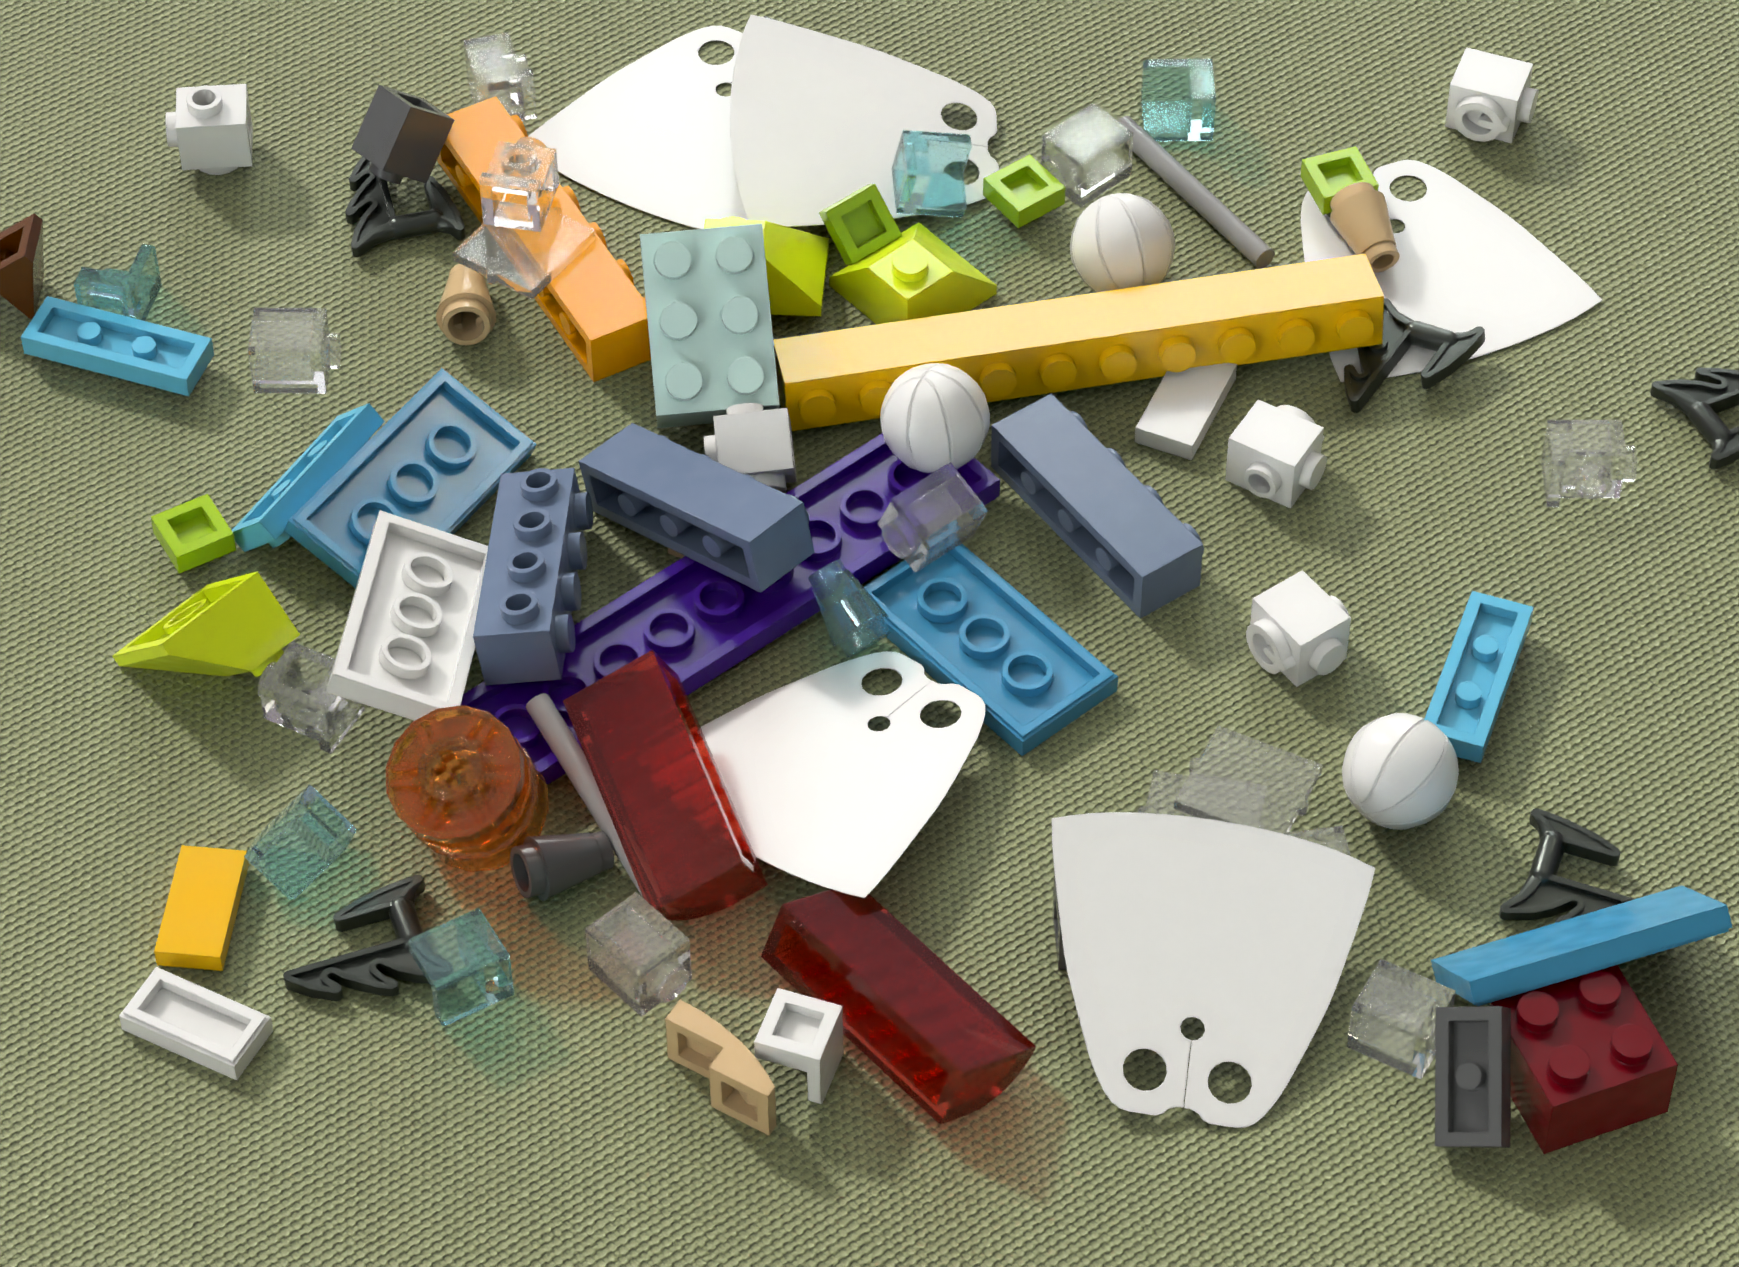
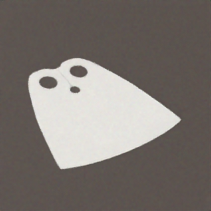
(827, 119)
(656, 134)
(1457, 267)
(825, 788)
(1208, 926)

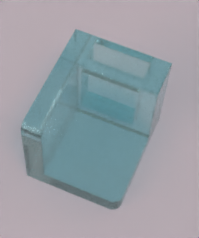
(1178, 99)
(930, 173)
(119, 290)
(300, 843)
(463, 966)

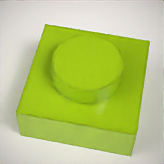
(1333, 171)
(1024, 191)
(860, 224)
(193, 533)

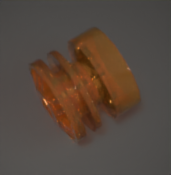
(498, 796)

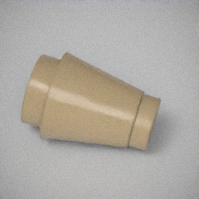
(1365, 224)
(465, 307)

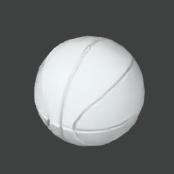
(1122, 243)
(934, 417)
(1400, 771)

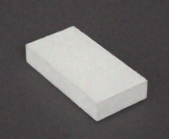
(1184, 408)
(196, 1023)

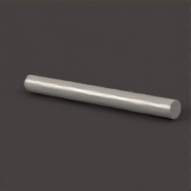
(1199, 196)
(577, 769)

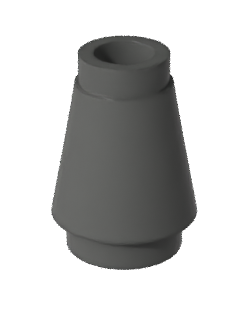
(558, 862)

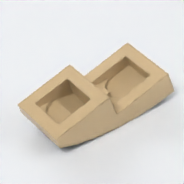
(736, 1077)

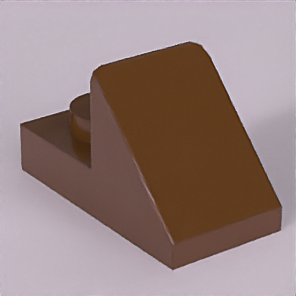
(22, 264)

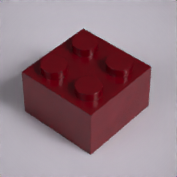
(1586, 1059)

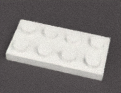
(410, 620)

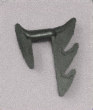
(378, 217)
(1398, 336)
(1700, 400)
(1548, 894)
(366, 968)

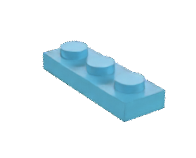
(117, 346)
(317, 464)
(1479, 672)

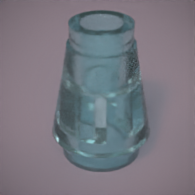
(848, 609)

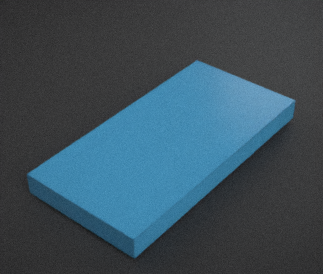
(424, 465)
(993, 641)
(1581, 945)

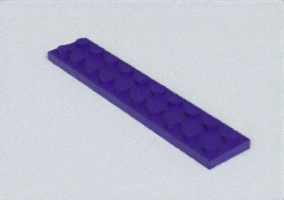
(712, 622)

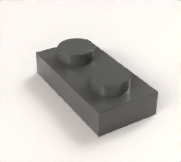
(1472, 1077)

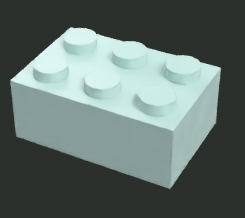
(708, 322)

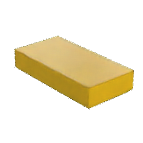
(201, 908)

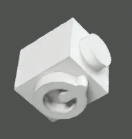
(1490, 96)
(212, 128)
(754, 443)
(1276, 453)
(1298, 629)

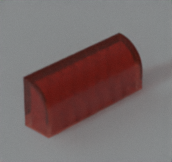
(664, 791)
(898, 1002)

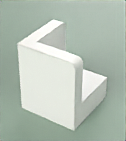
(803, 1036)

